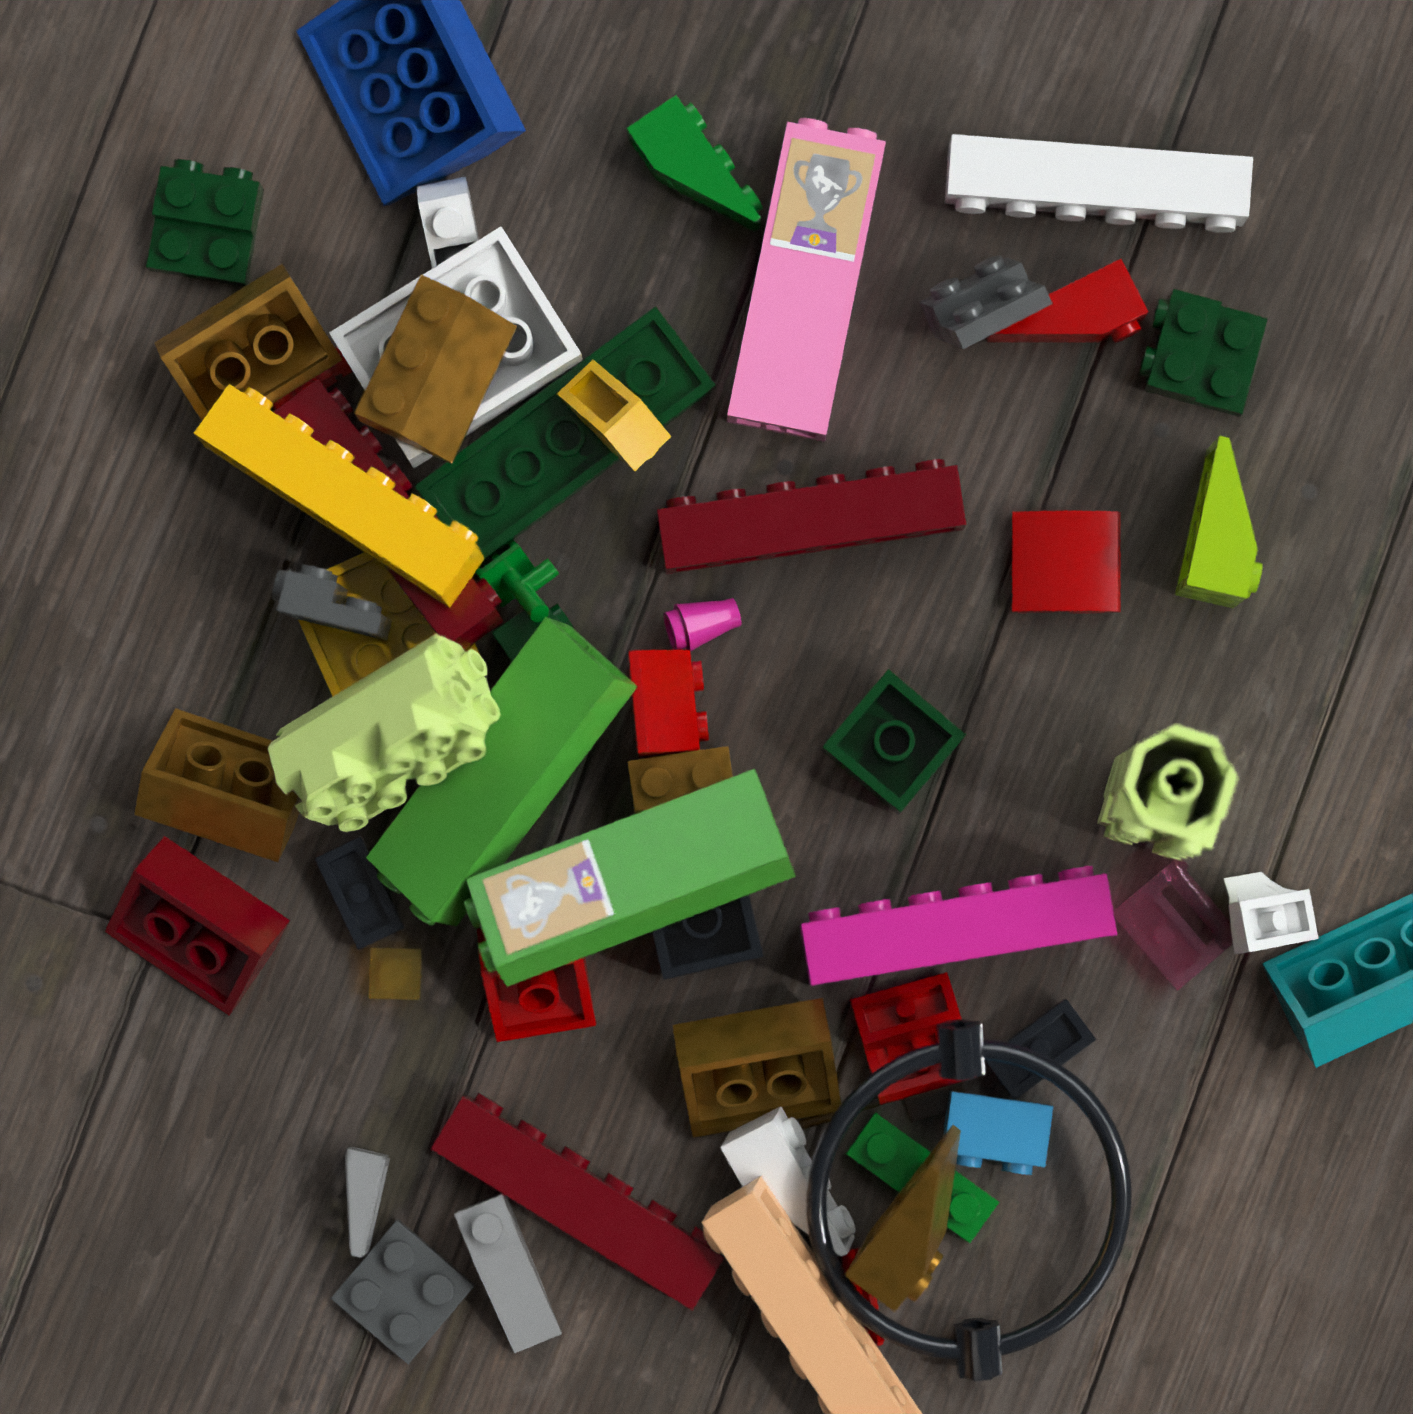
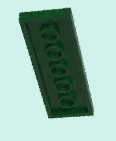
(547, 452)

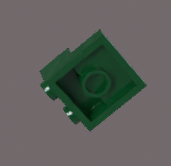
(205, 223)
(1202, 352)

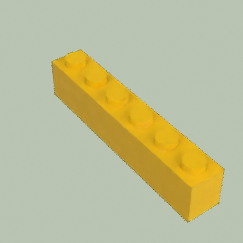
(341, 495)

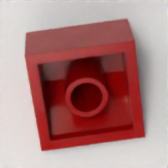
(666, 702)
(540, 1004)

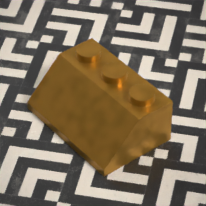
(251, 339)
(435, 369)
(217, 787)
(755, 1063)

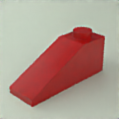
(1084, 311)

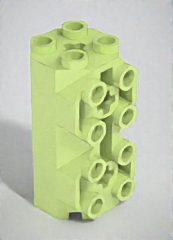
(392, 726)
(1140, 801)

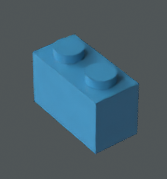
(999, 1131)

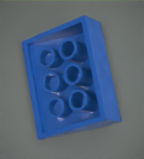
(410, 89)

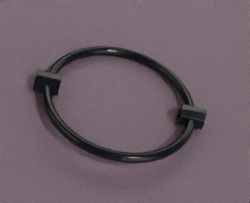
(977, 1341)

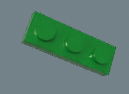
(897, 1157)

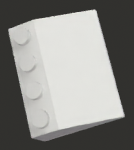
(499, 280)

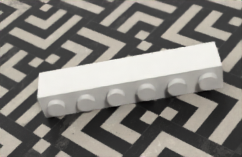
(1098, 181)

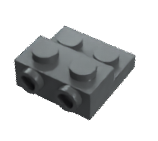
(983, 302)
(319, 599)

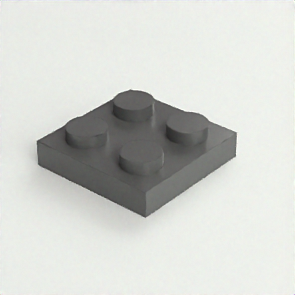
(403, 1291)

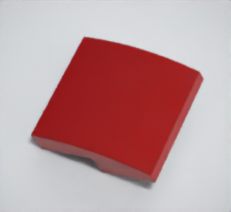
(1066, 561)
(902, 1021)

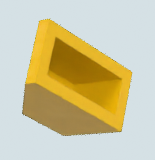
(614, 415)

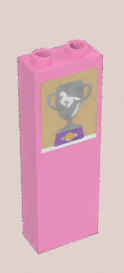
(806, 279)

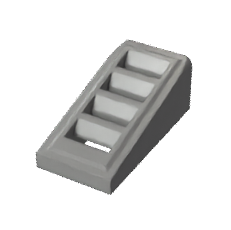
(365, 1184)

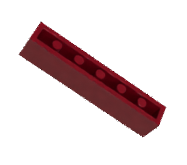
(326, 413)
(811, 518)
(578, 1200)

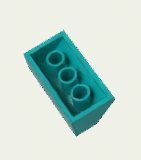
(1349, 982)

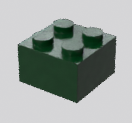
(893, 742)

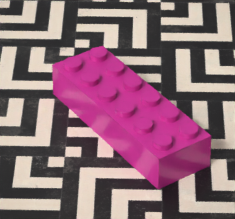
(957, 928)

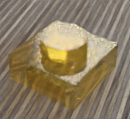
(395, 973)

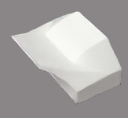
(1267, 914)

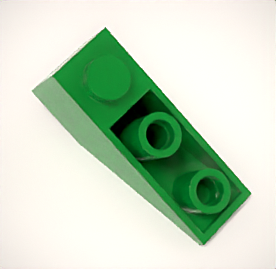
(683, 159)

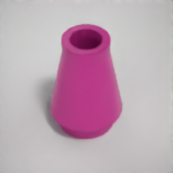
(700, 622)

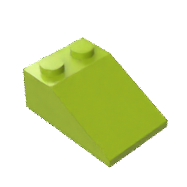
(1220, 541)

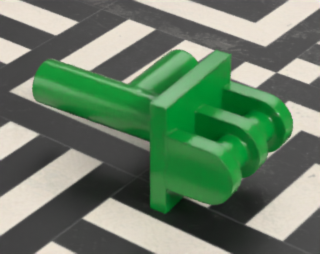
(516, 578)

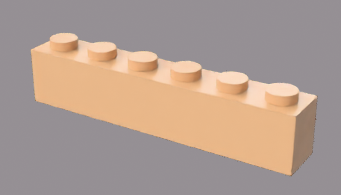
(800, 1307)

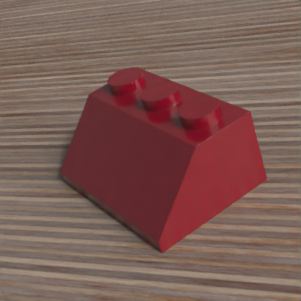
(196, 925)

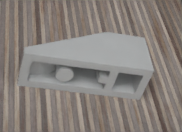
(508, 1272)

